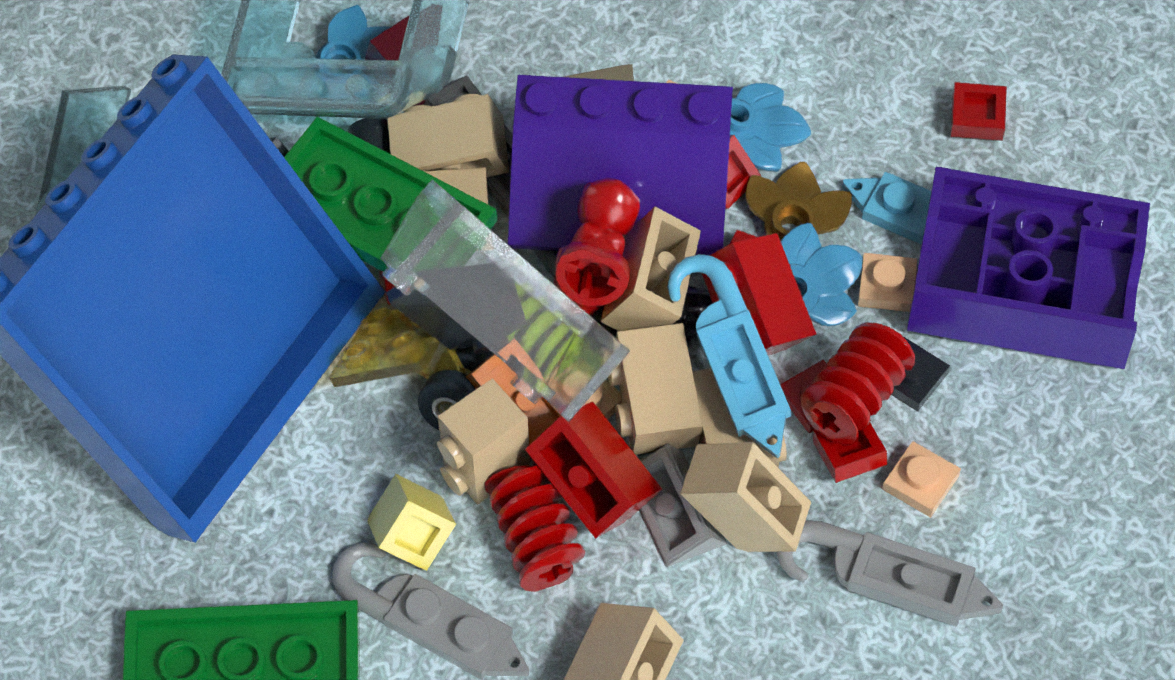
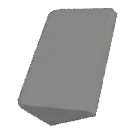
(672, 515)

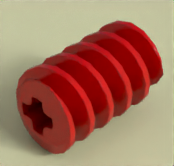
(856, 382)
(534, 526)

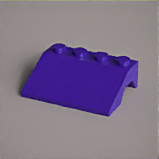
(650, 135)
(1030, 267)

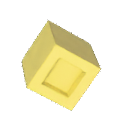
(411, 522)

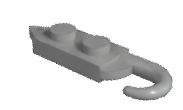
(899, 574)
(432, 618)

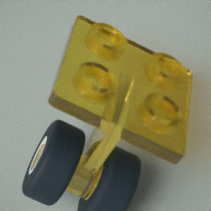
(395, 346)

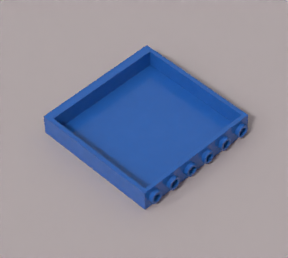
(179, 296)

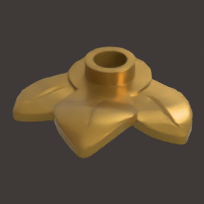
(796, 201)

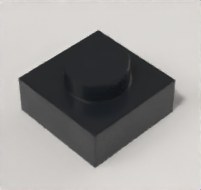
(921, 379)

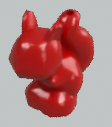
(592, 264)

